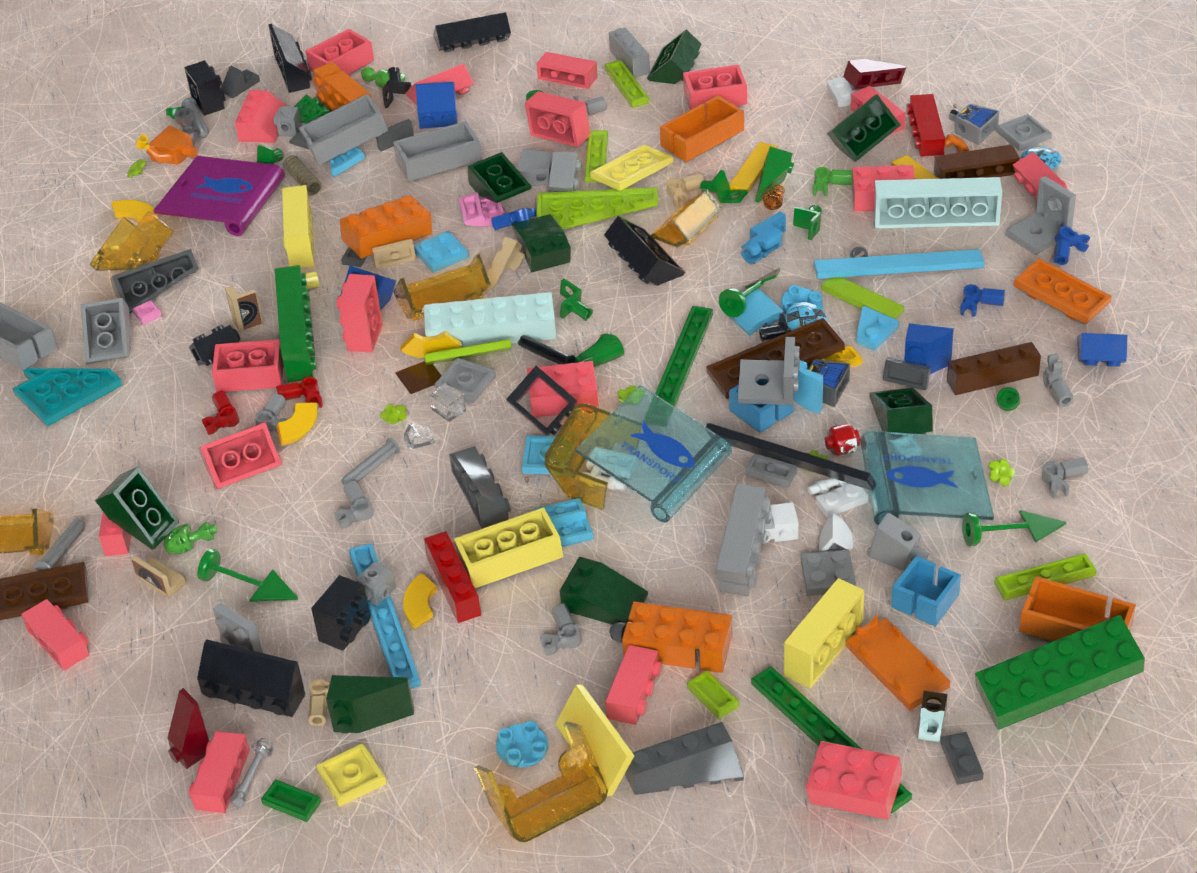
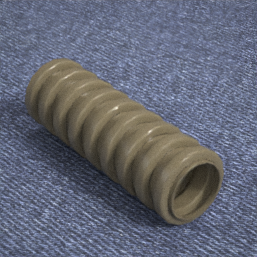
(302, 174)

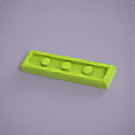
(626, 83)
(596, 152)
(861, 297)
(467, 352)
(1060, 571)

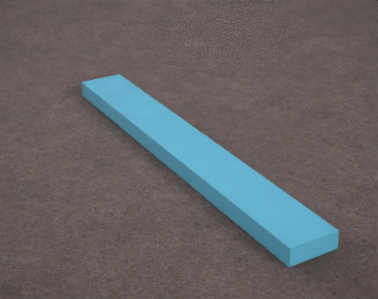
(898, 263)
(386, 624)

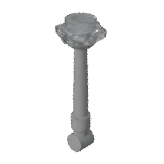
(262, 748)

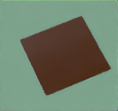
(418, 377)

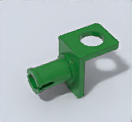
(268, 155)
(721, 187)
(808, 219)
(573, 301)

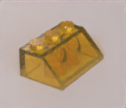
(689, 220)

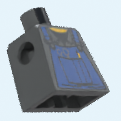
(835, 379)

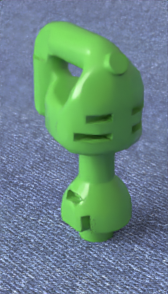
(381, 77)
(181, 539)

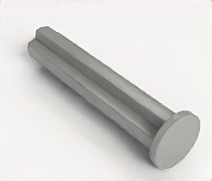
(198, 122)
(372, 461)
(60, 545)

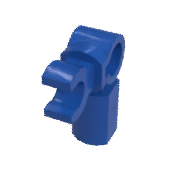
(513, 217)
(1064, 240)
(973, 295)

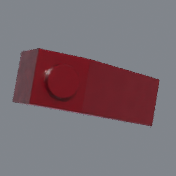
(873, 73)
(187, 731)

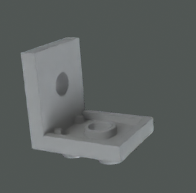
(1053, 211)
(781, 378)

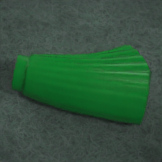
(604, 350)

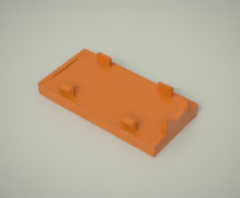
(1062, 291)
(896, 662)

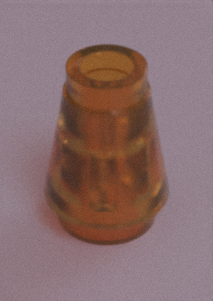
(774, 197)

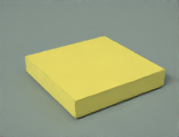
(351, 774)

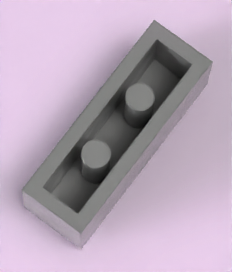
(630, 51)

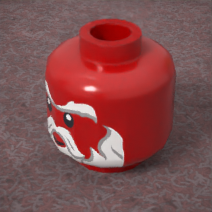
(842, 439)

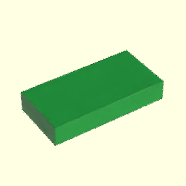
(291, 800)

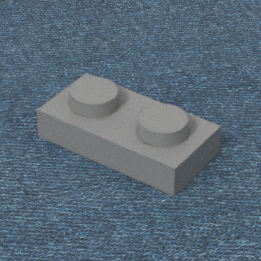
(771, 470)

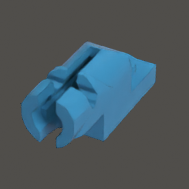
(764, 238)

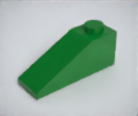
(774, 171)

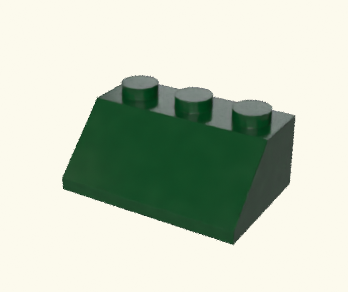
(675, 59)
(864, 128)

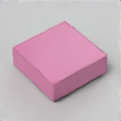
(147, 312)

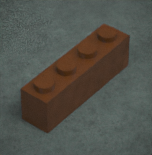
(977, 163)
(993, 368)

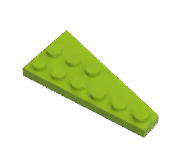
(589, 206)

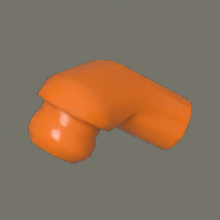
(959, 143)

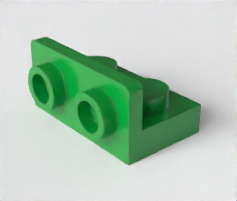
(310, 109)

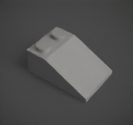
(106, 330)

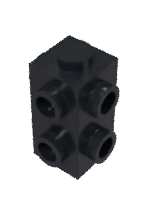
(204, 347)

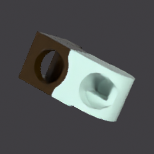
(932, 716)

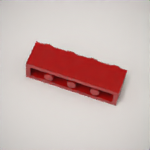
(926, 125)
(452, 577)

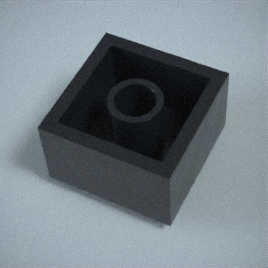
(205, 87)
(341, 613)

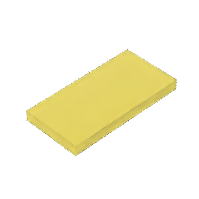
(631, 167)
(606, 744)

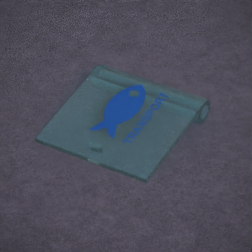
(656, 451)
(925, 475)

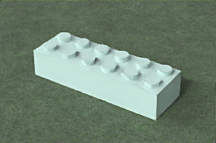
(937, 202)
(493, 319)

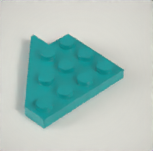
(62, 391)

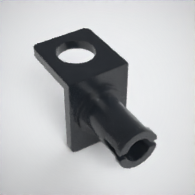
(394, 85)
(771, 332)

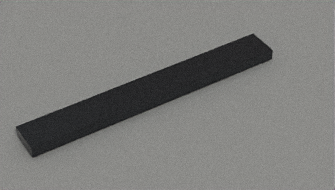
(794, 457)

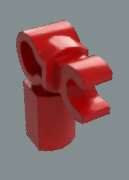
(307, 387)
(225, 418)

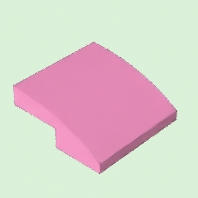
(478, 210)

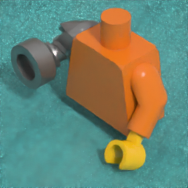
(172, 144)

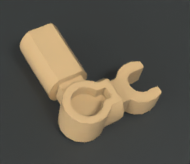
(676, 187)
(318, 704)

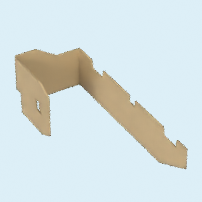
(506, 258)

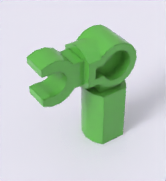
(836, 177)

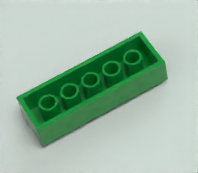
(295, 323)
(1059, 672)

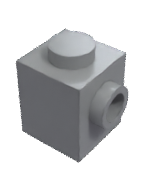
(287, 121)
(378, 582)

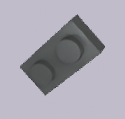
(962, 758)

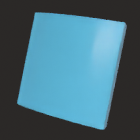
(758, 311)
(809, 389)
(570, 521)

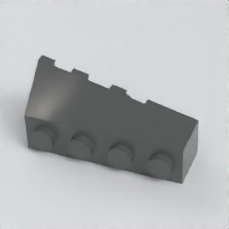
(152, 278)
(479, 487)
(684, 761)

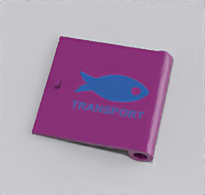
(222, 191)

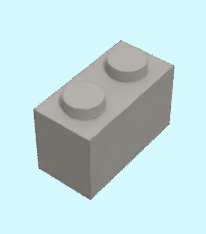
(564, 172)

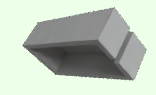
(343, 129)
(437, 151)
(23, 338)
(743, 540)

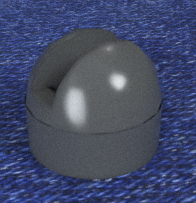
(857, 250)
(617, 631)

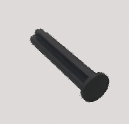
(545, 351)

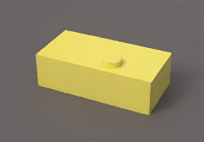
(298, 226)
(509, 547)
(823, 633)

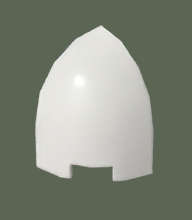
(835, 535)

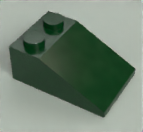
(496, 178)
(542, 242)
(902, 411)
(137, 508)
(600, 592)
(367, 702)

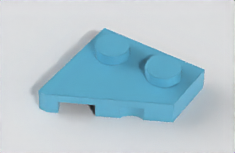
(345, 161)
(875, 328)

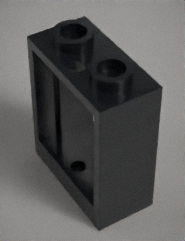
(524, 387)

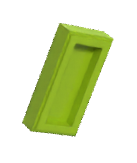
(712, 694)

